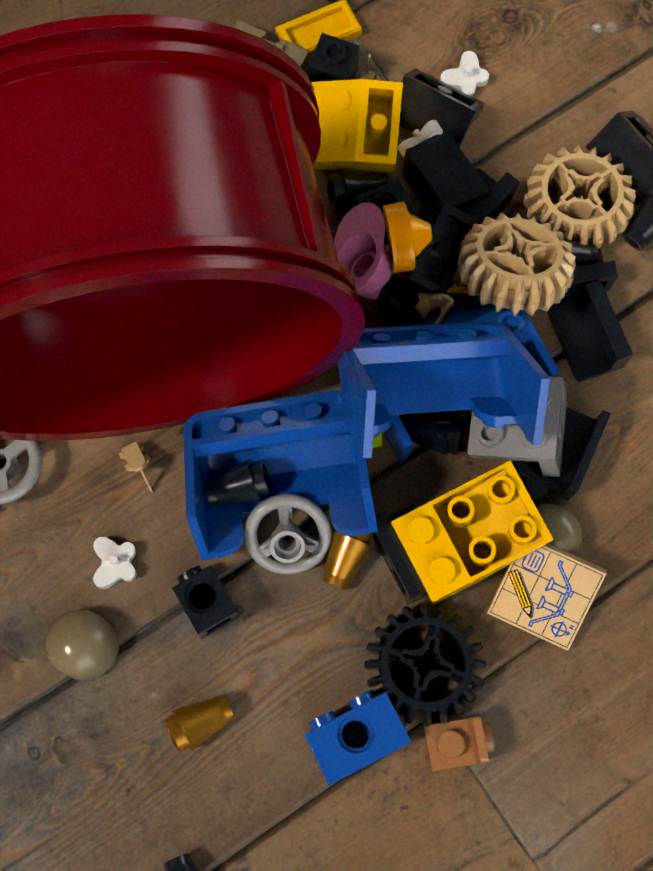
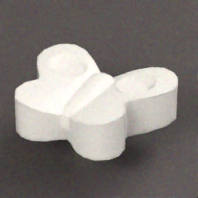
(467, 75)
(429, 130)
(114, 562)

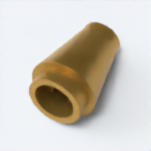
(345, 558)
(197, 722)

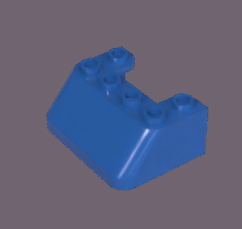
(305, 454)

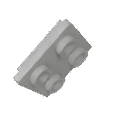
(512, 443)

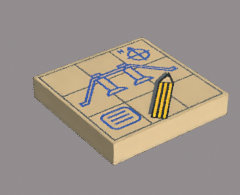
(547, 594)

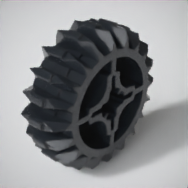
(446, 670)

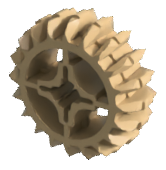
(579, 183)
(516, 264)

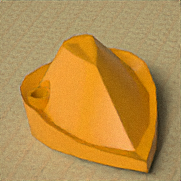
(405, 235)

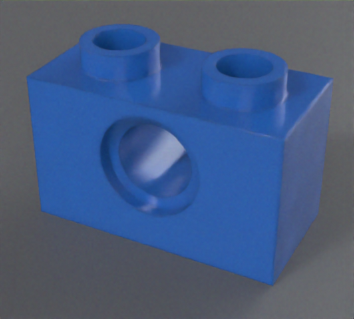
(383, 730)

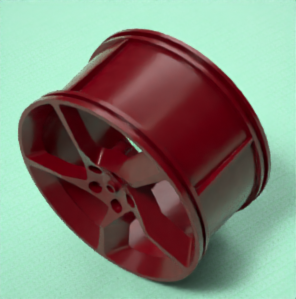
(158, 227)

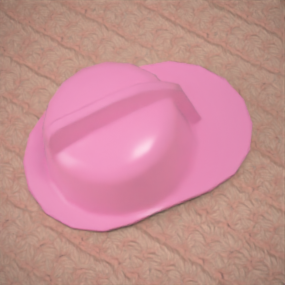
(362, 249)

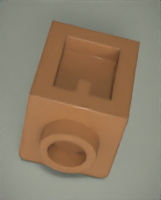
(458, 743)

